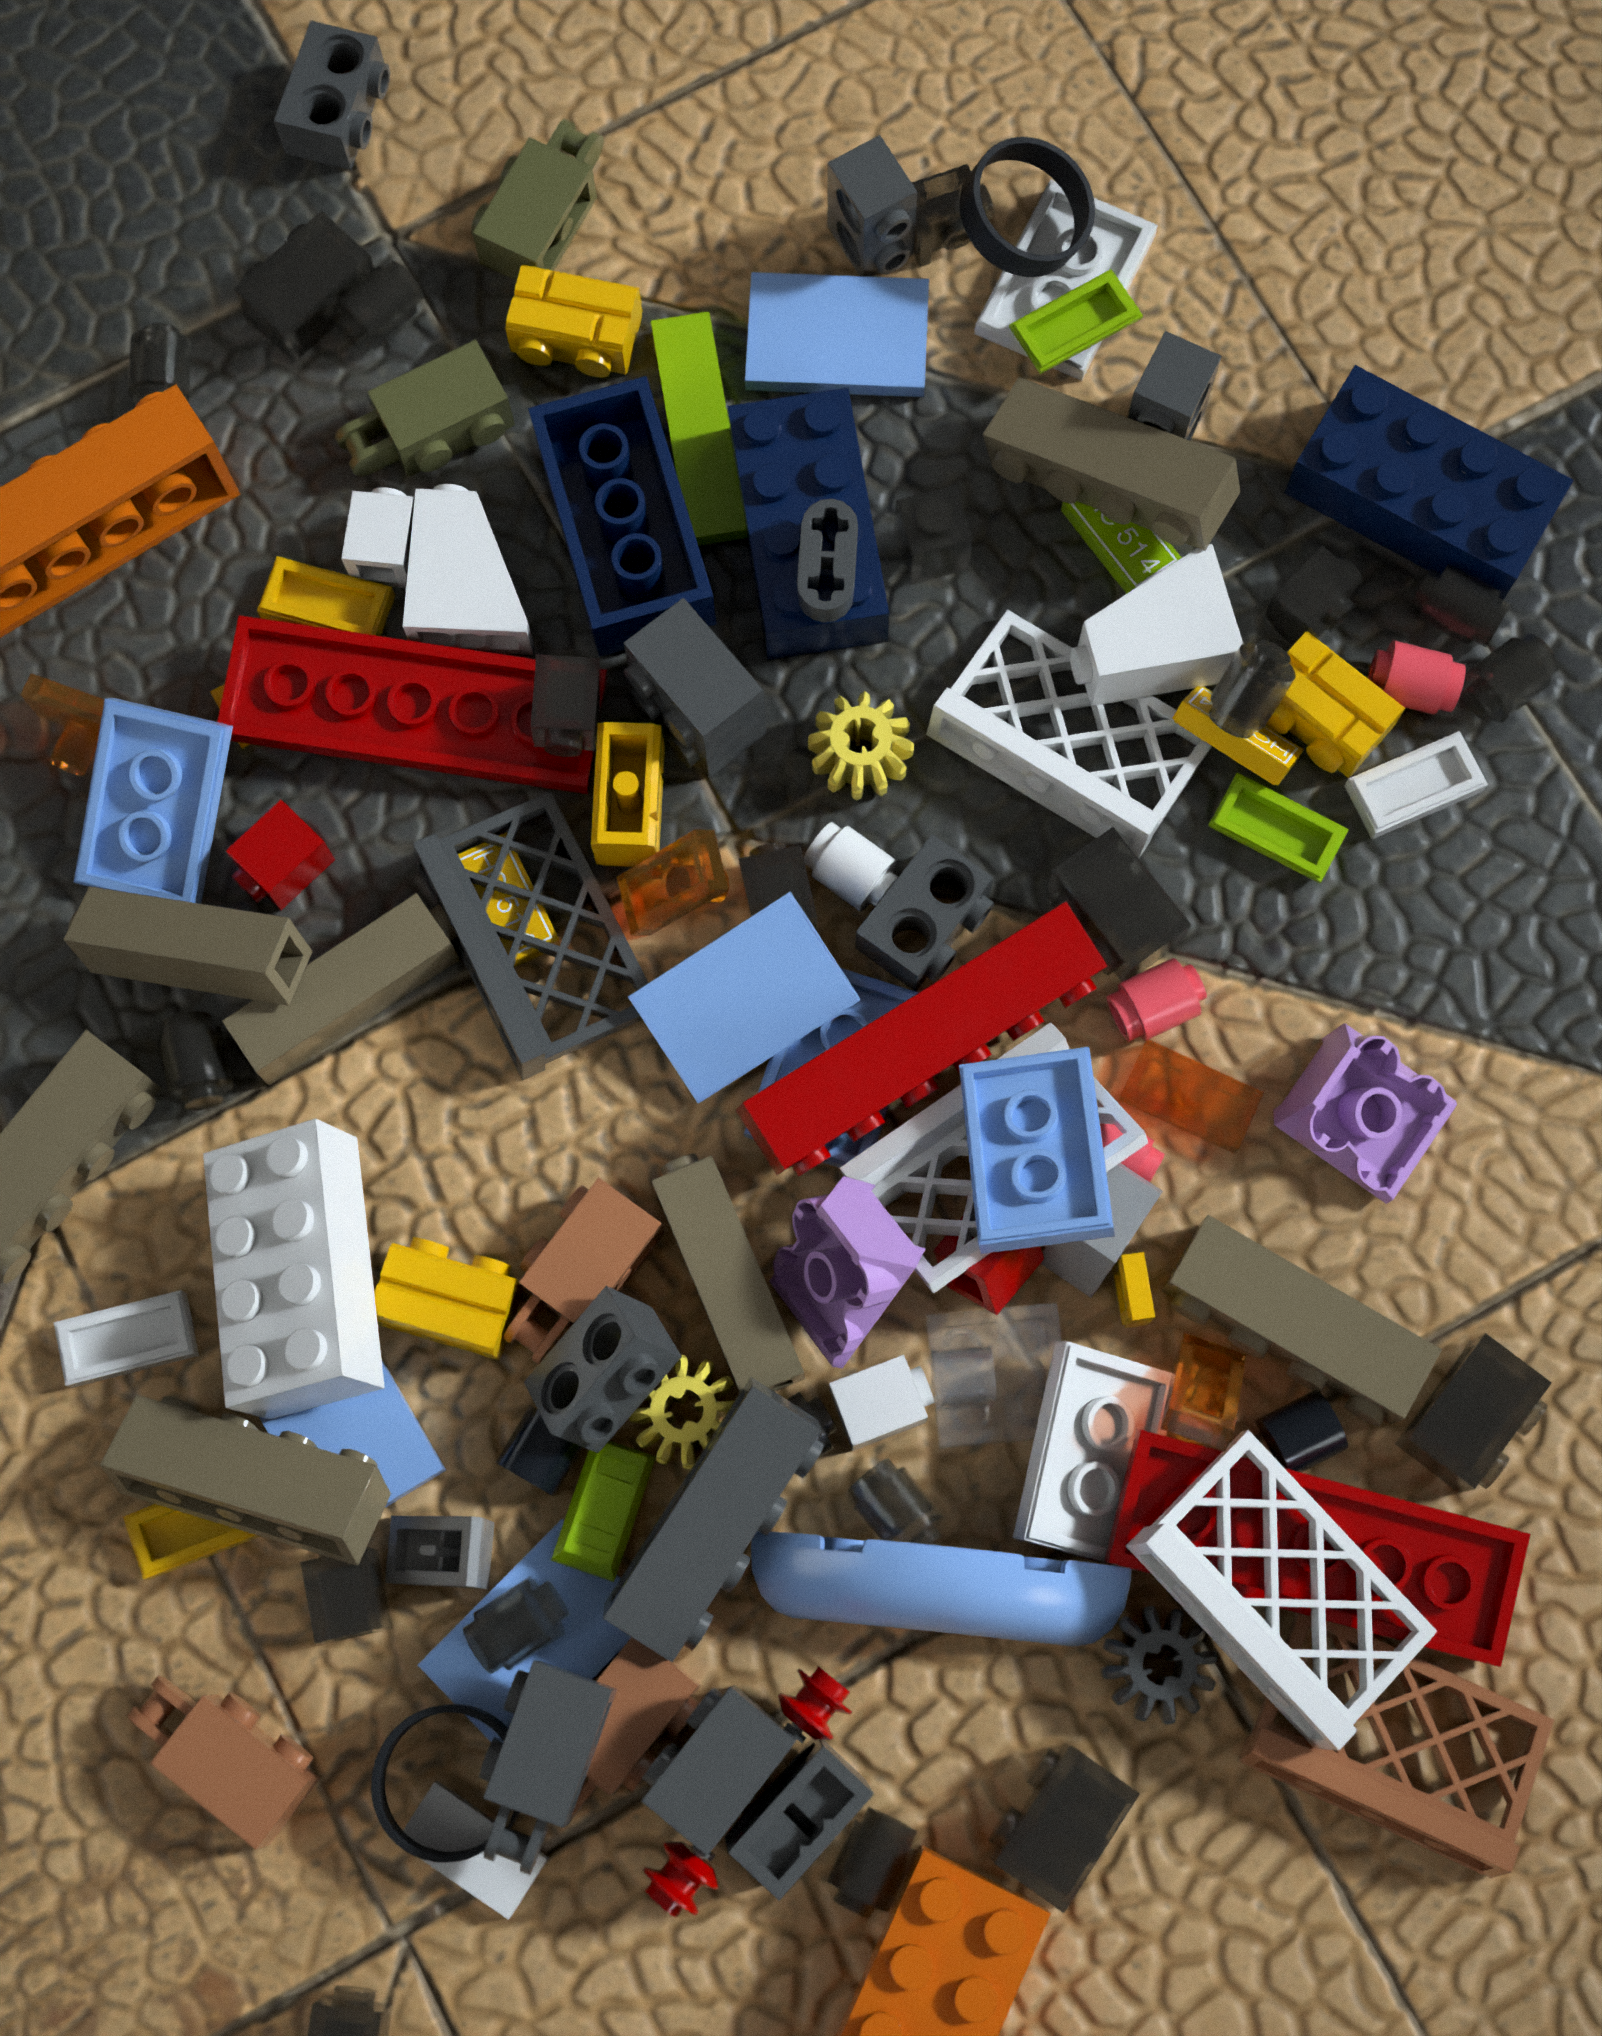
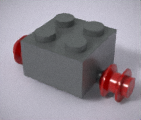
(720, 1771)

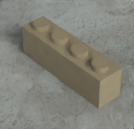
(1112, 464)
(63, 1140)
(1300, 1321)
(247, 1477)

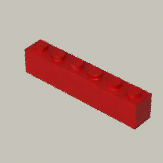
(920, 1039)

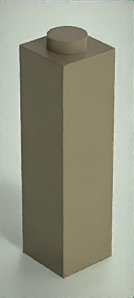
(189, 945)
(346, 988)
(726, 1274)

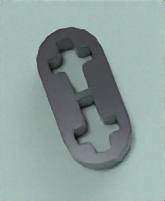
(841, 560)

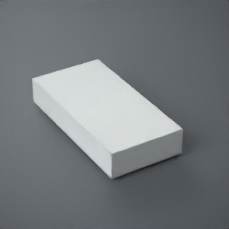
(1415, 785)
(125, 1339)
(453, 1824)

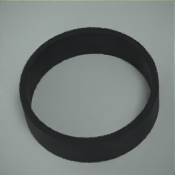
(1061, 169)
(378, 1783)

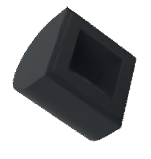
(1303, 1432)
(538, 1454)

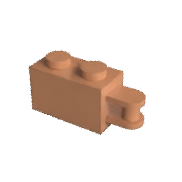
(594, 1248)
(648, 1700)
(227, 1760)

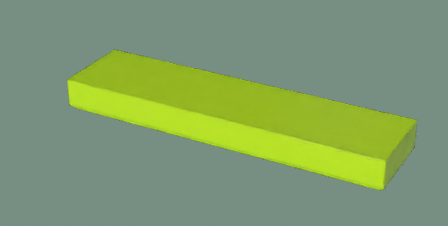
(699, 426)

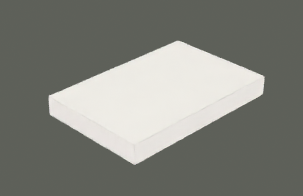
(1115, 243)
(1085, 1447)

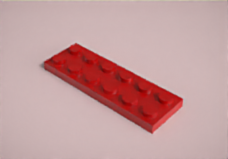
(391, 704)
(1446, 1564)

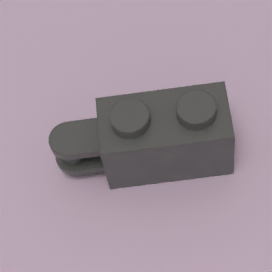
(543, 1756)

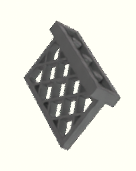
(485, 955)

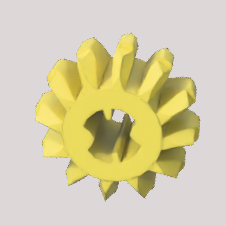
(858, 723)
(678, 1390)

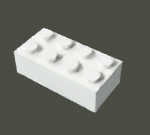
(292, 1271)

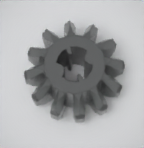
(1166, 1687)

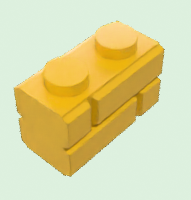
(573, 321)
(1333, 708)
(627, 793)
(447, 1299)

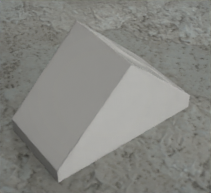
(1089, 1261)
(440, 1551)

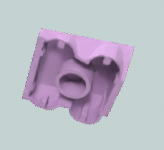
(1364, 1111)
(843, 1266)

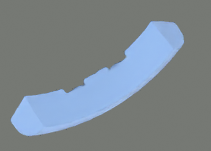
(938, 1588)

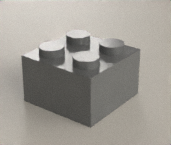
(694, 689)

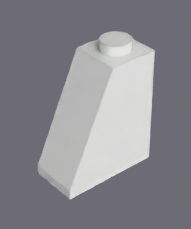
(458, 578)
(1160, 635)

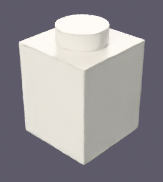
(379, 536)
(881, 1401)

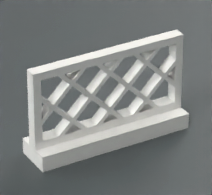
(1035, 765)
(918, 1149)
(1256, 1642)

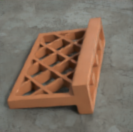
(1393, 1801)

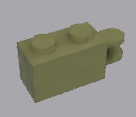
(539, 202)
(429, 415)

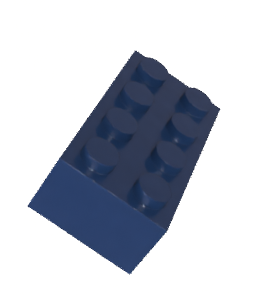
(785, 461)
(1426, 483)
(620, 510)

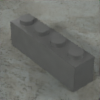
(712, 1520)

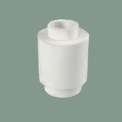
(850, 866)

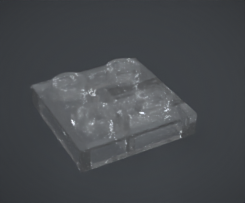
(990, 1372)

